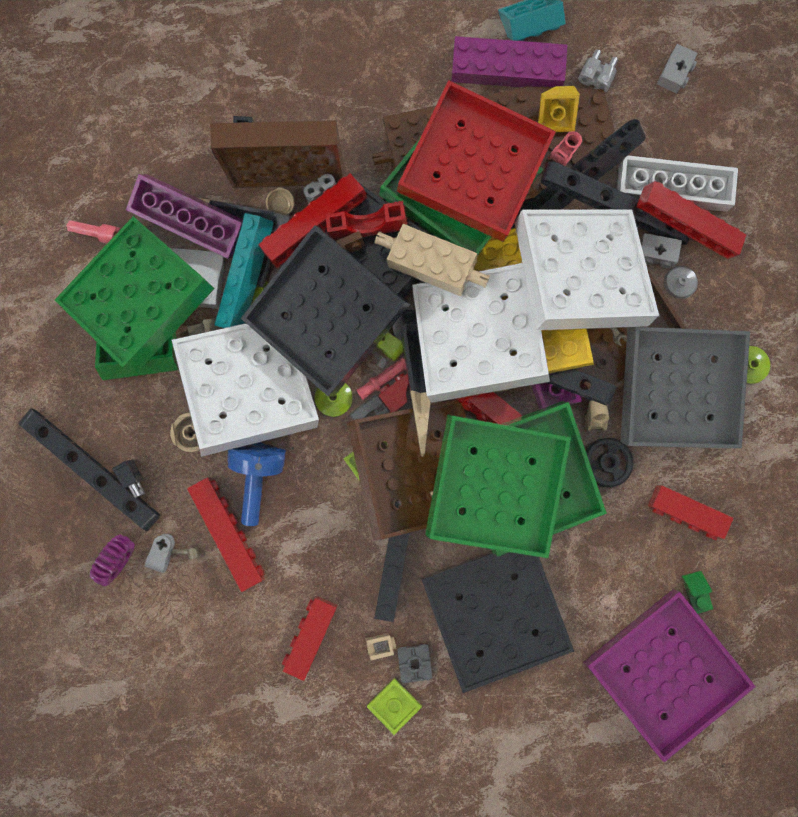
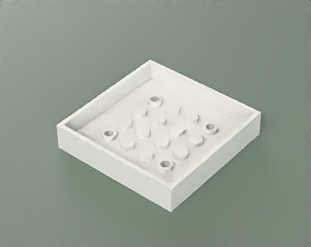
(590, 262)
(479, 336)
(243, 386)

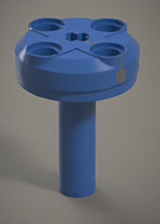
(255, 461)

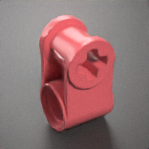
(564, 152)

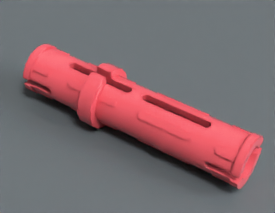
(381, 379)

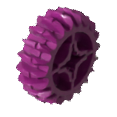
(112, 560)

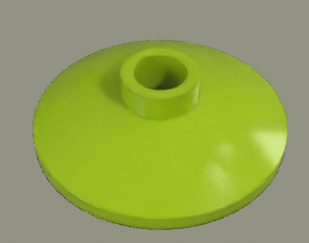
(762, 368)
(336, 407)

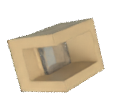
(380, 646)

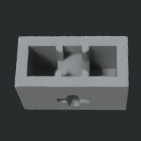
(681, 59)
(666, 246)

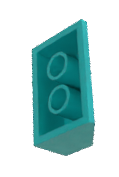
(531, 18)

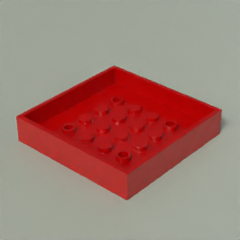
(475, 161)

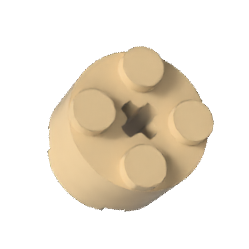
(180, 434)

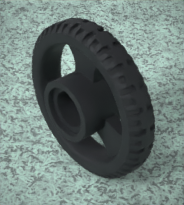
(613, 446)

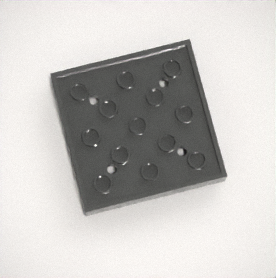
(684, 387)

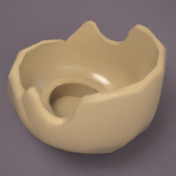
(280, 201)

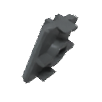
(370, 405)
(424, 669)

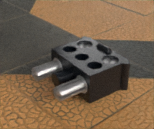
(129, 477)

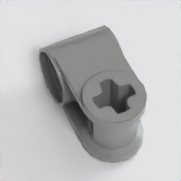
(160, 556)

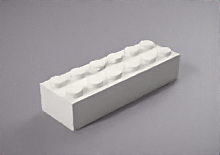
(705, 185)

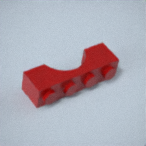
(386, 220)
(395, 395)

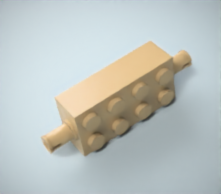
(432, 260)

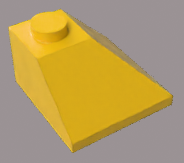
(559, 108)

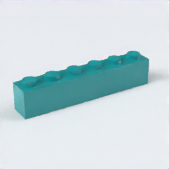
(243, 271)

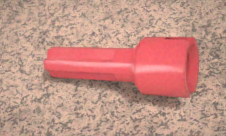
(103, 233)

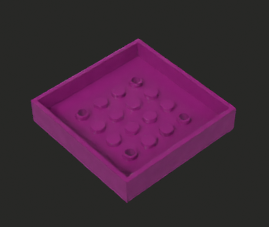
(669, 674)

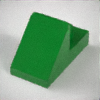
(698, 591)

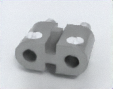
(598, 74)
(315, 190)

